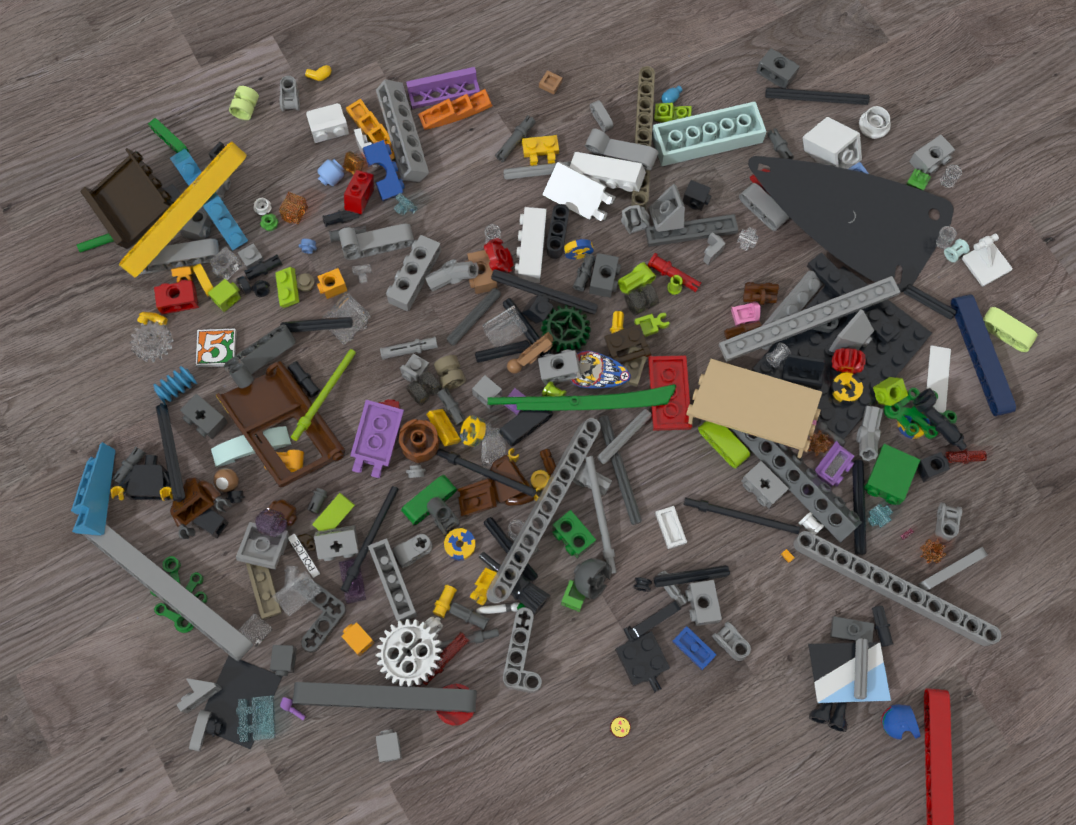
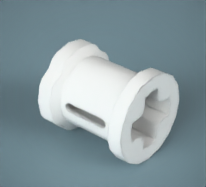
(811, 523)

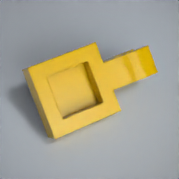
(483, 584)

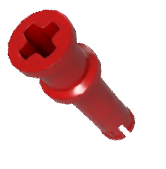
(666, 268)

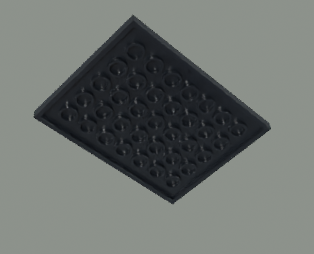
(881, 359)

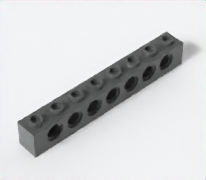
(799, 488)

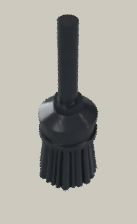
(524, 590)

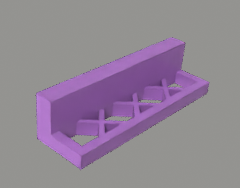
(441, 84)

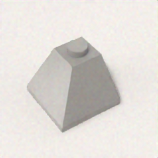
(854, 334)

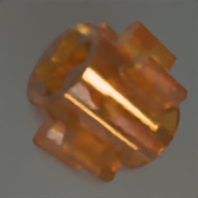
(822, 439)
(937, 547)

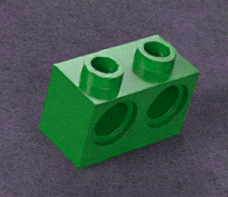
(578, 531)

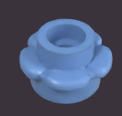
(308, 246)

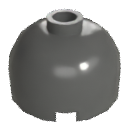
(591, 576)

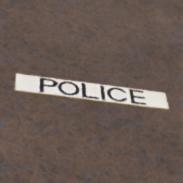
(303, 555)

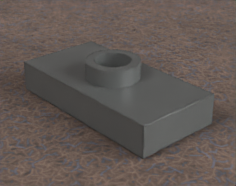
(851, 629)

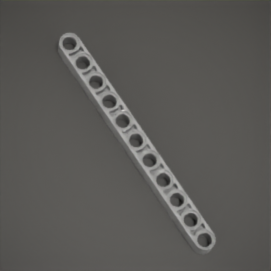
(539, 515)
(905, 589)
(172, 593)

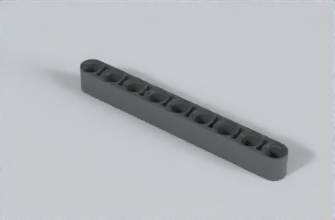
(385, 697)

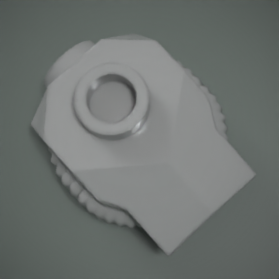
(632, 216)

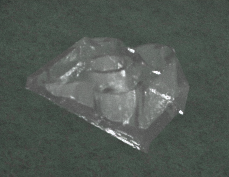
(346, 307)

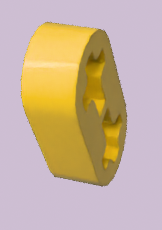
(203, 278)

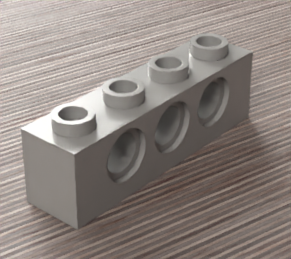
(200, 230)
(405, 298)
(392, 581)

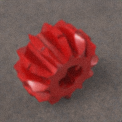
(848, 360)

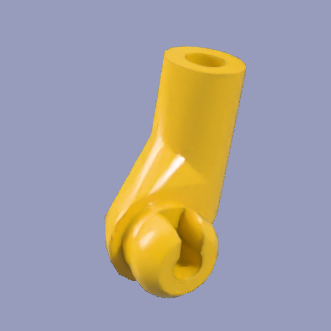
(320, 74)
(145, 316)

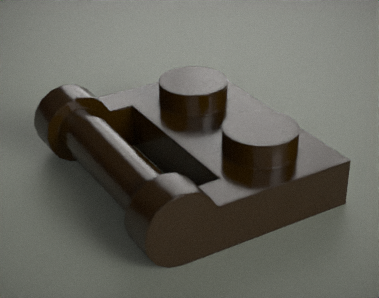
(625, 340)

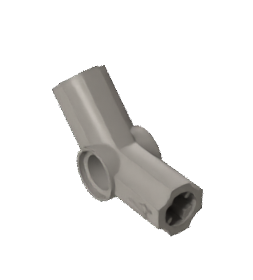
(452, 273)
(869, 433)

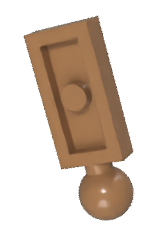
(530, 354)

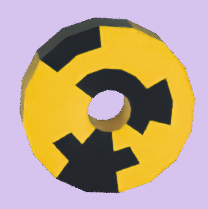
(841, 393)

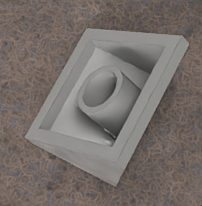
(668, 210)

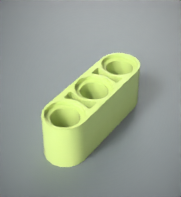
(1009, 329)

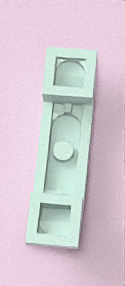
(239, 447)

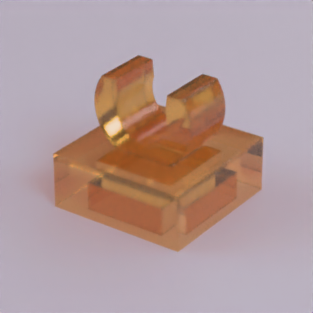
(353, 162)

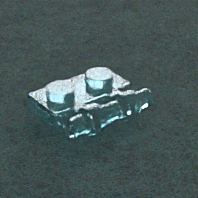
(262, 718)

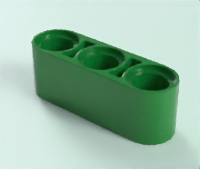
(416, 508)

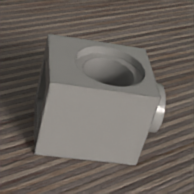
(486, 388)
(388, 746)

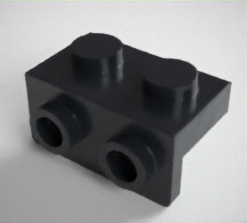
(804, 371)

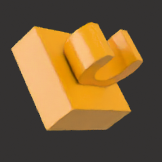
(183, 271)

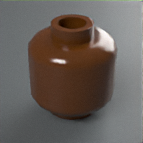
(287, 509)

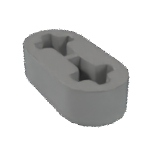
(601, 116)
(199, 730)

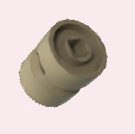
(449, 370)

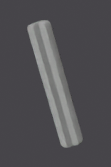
(861, 669)

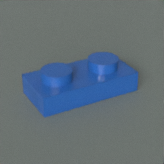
(694, 648)

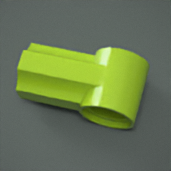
(638, 277)

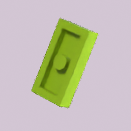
(287, 287)

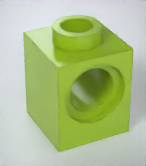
(225, 295)
(890, 391)

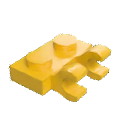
(540, 146)

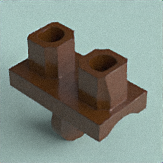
(760, 292)

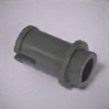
(317, 500)

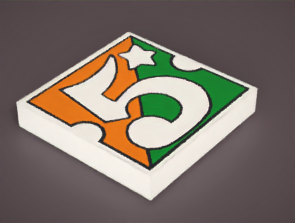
(215, 347)

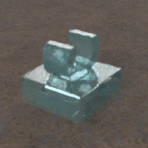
(404, 205)

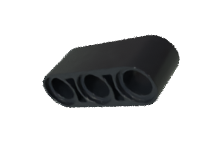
(557, 223)
(524, 425)

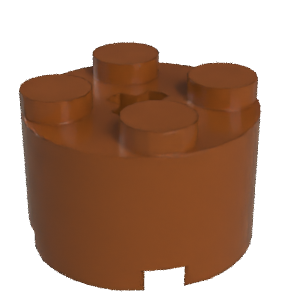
(423, 431)

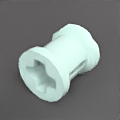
(952, 250)

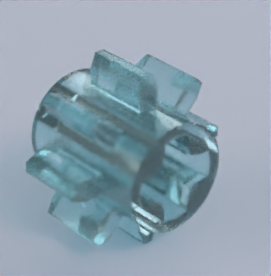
(880, 515)

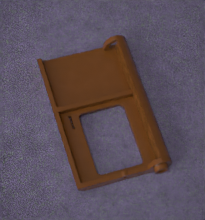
(270, 402)

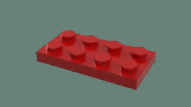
(666, 372)

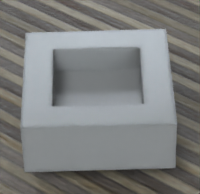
(250, 256)

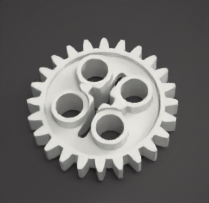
(422, 665)

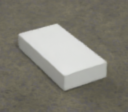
(671, 527)

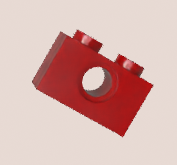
(358, 192)
(185, 301)

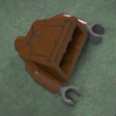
(198, 498)

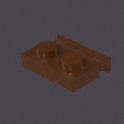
(477, 498)

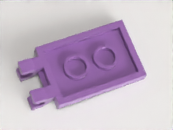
(376, 436)

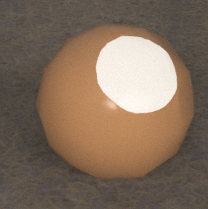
(225, 480)

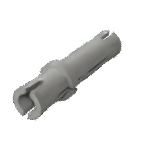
(408, 348)

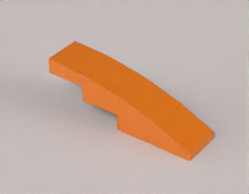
(455, 110)

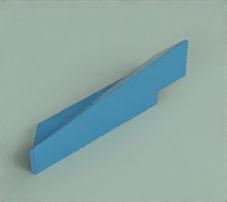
(94, 492)

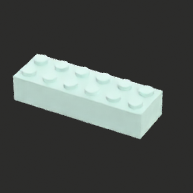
(708, 133)

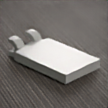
(577, 192)

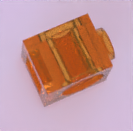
(293, 208)

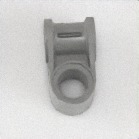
(289, 96)
(948, 518)
(411, 551)
(732, 640)

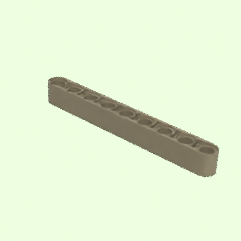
(644, 130)

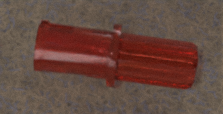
(966, 456)

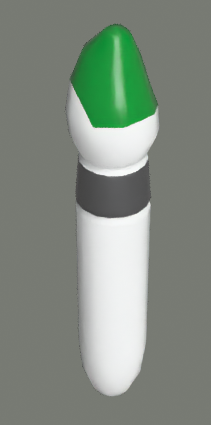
(500, 608)

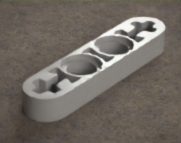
(953, 569)

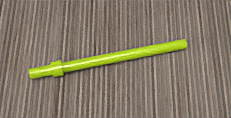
(305, 422)

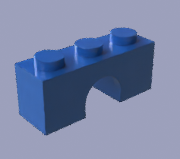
(379, 154)

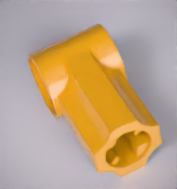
(292, 459)

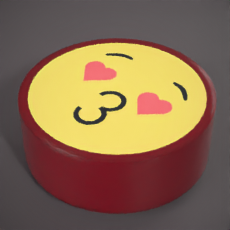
(620, 727)

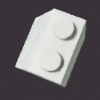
(833, 144)

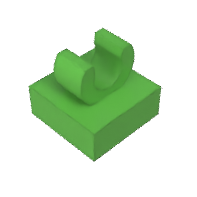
(918, 180)

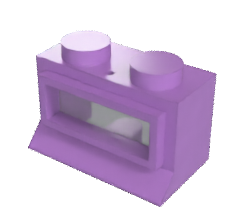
(834, 464)

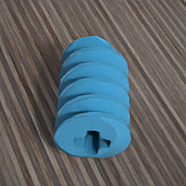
(174, 384)

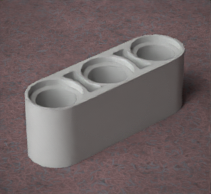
(763, 206)

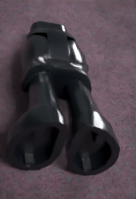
(924, 404)
(823, 713)

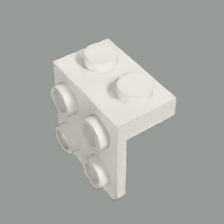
(327, 123)

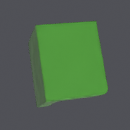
(572, 598)

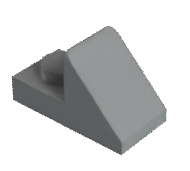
(202, 691)

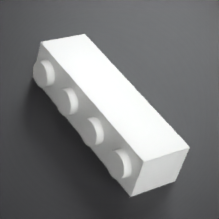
(610, 171)
(531, 244)

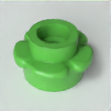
(269, 226)

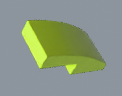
(667, 112)
(334, 513)

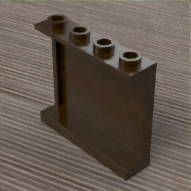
(128, 200)

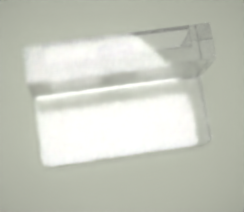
(504, 327)
(492, 446)
(297, 593)

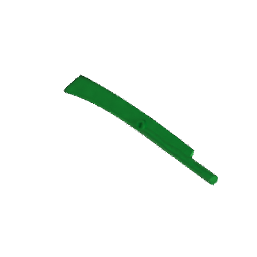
(643, 398)

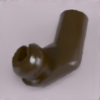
(306, 541)

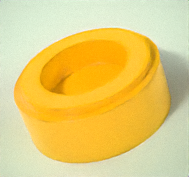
(539, 479)

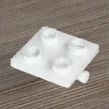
(986, 261)

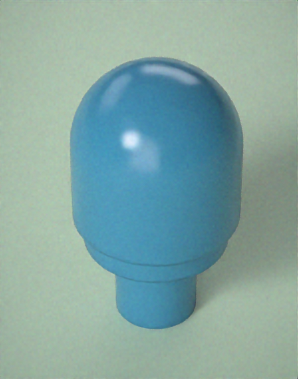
(671, 95)

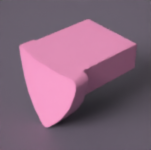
(746, 313)

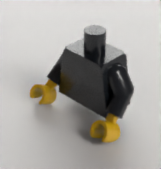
(145, 482)

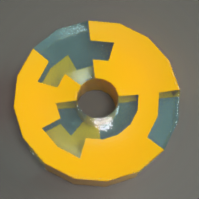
(473, 431)

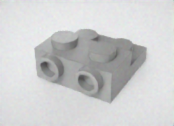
(260, 548)

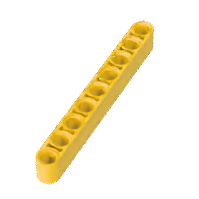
(183, 209)

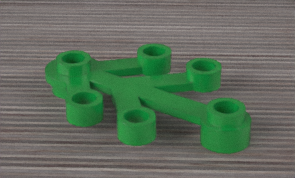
(915, 415)
(177, 618)

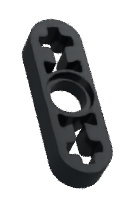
(654, 619)

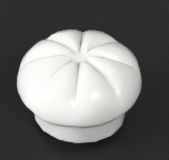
(875, 122)

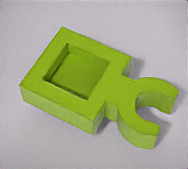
(650, 324)

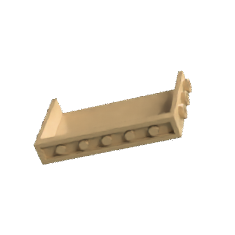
(756, 404)

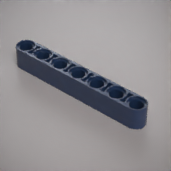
(983, 355)

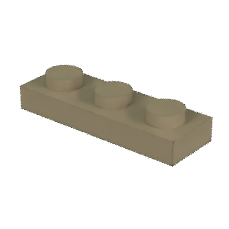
(264, 590)

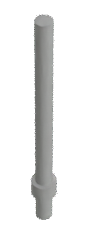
(608, 552)

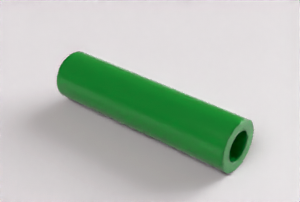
(95, 242)

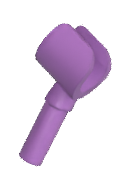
(286, 705)

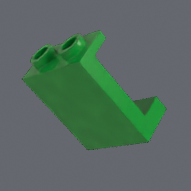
(891, 475)

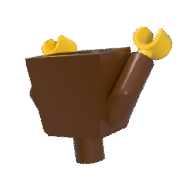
(507, 467)

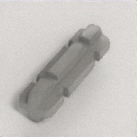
(675, 592)

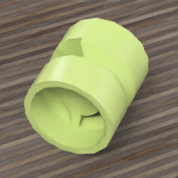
(243, 102)

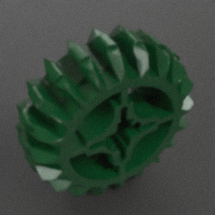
(579, 336)

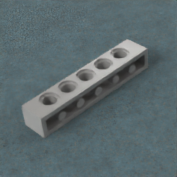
(402, 131)

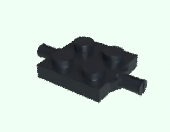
(642, 659)

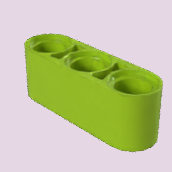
(724, 443)

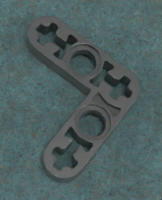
(326, 615)

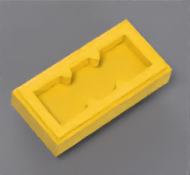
(444, 427)

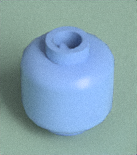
(330, 172)

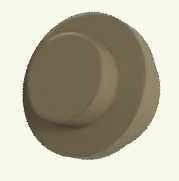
(305, 282)

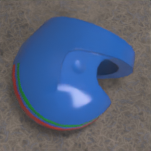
(899, 719)

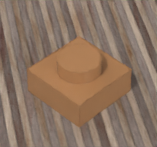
(550, 82)

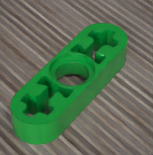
(167, 136)

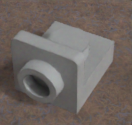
(714, 249)
(414, 368)

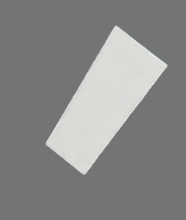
(938, 375)

